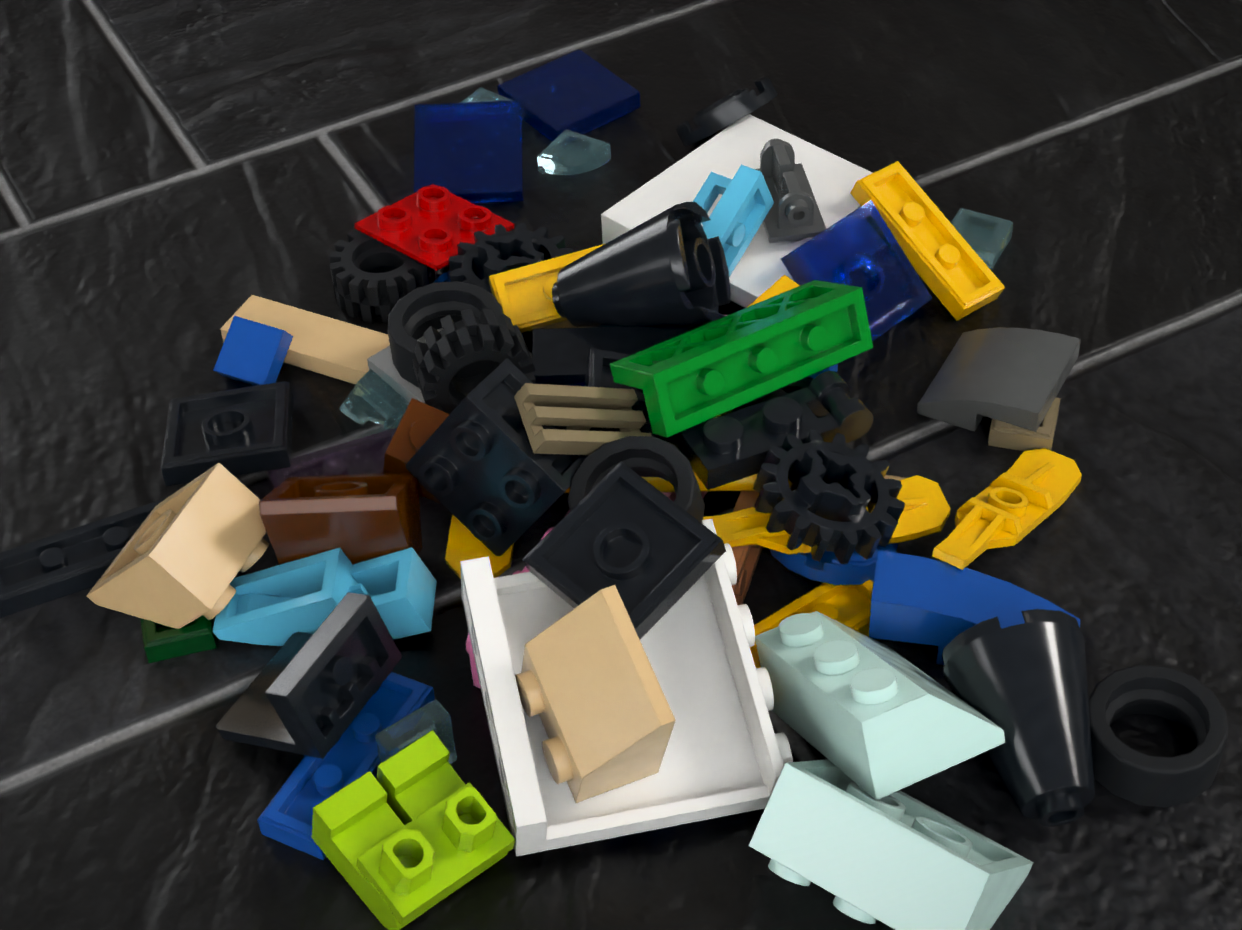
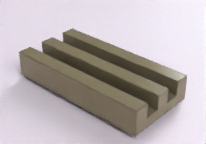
(579, 410)

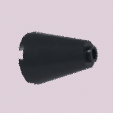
(649, 276)
(1037, 691)

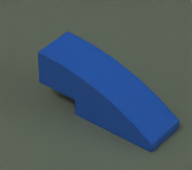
(935, 602)

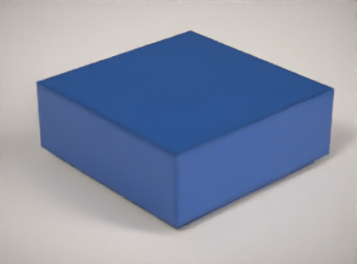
(253, 352)

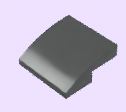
(1000, 376)

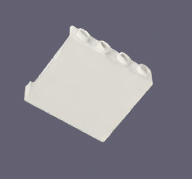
(723, 154)
(722, 742)

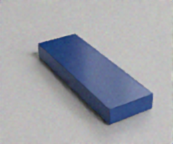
(356, 753)

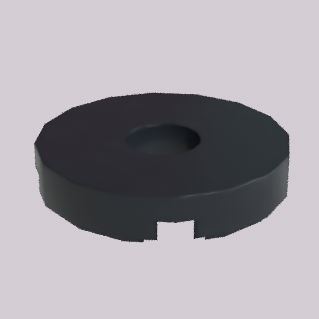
(726, 111)

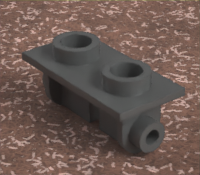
(794, 207)

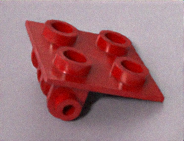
(430, 225)

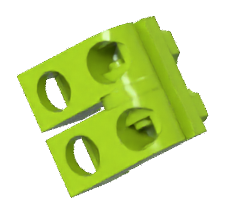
(409, 833)

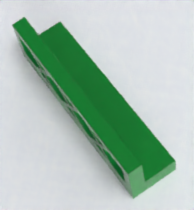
(747, 354)

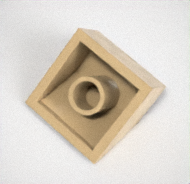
(186, 553)
(595, 698)

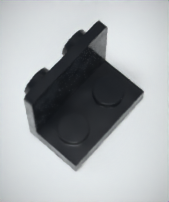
(485, 464)
(316, 683)

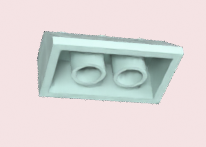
(868, 705)
(884, 855)

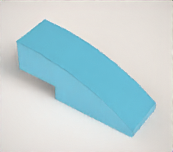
(305, 591)

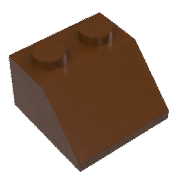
(354, 512)

